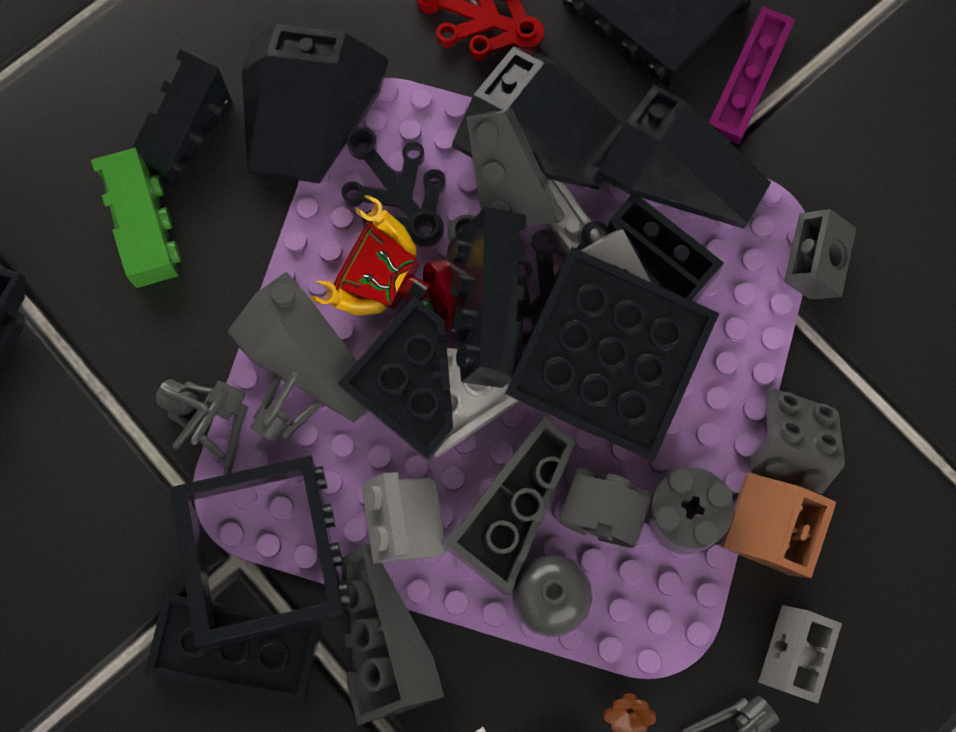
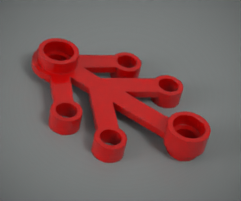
(483, 19)

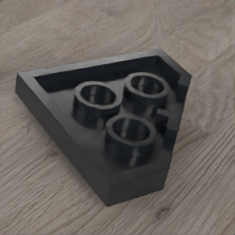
(407, 379)

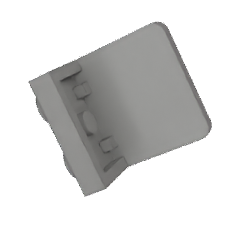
(403, 518)

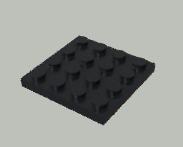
(612, 354)

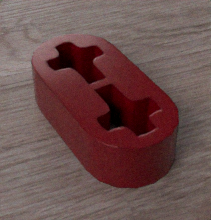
(439, 276)

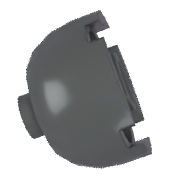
(552, 596)

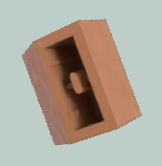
(779, 525)

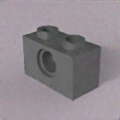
(820, 254)

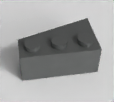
(507, 169)

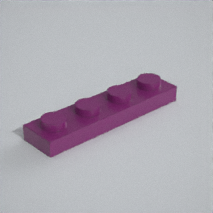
(751, 74)

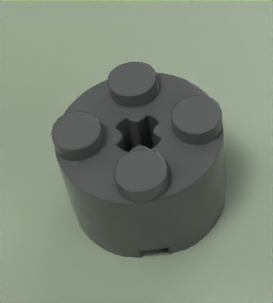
(710, 500)
(605, 508)

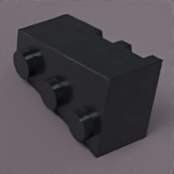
(184, 119)
(665, 250)

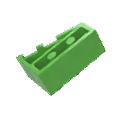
(138, 218)

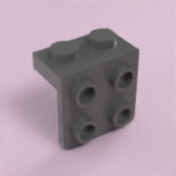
(801, 442)

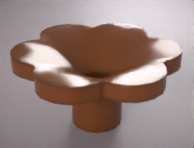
(629, 714)

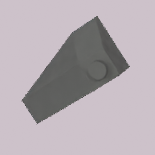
(290, 335)
(389, 655)

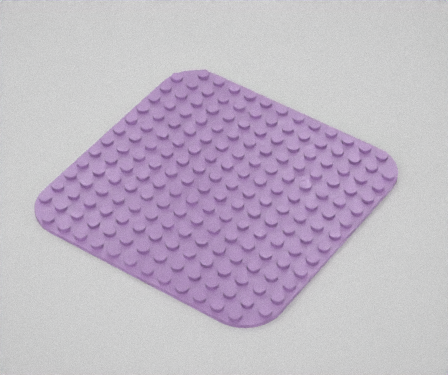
(649, 604)

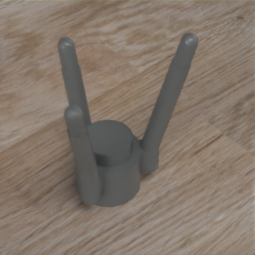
(181, 400)
(222, 402)
(271, 420)
(753, 717)

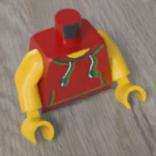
(377, 268)

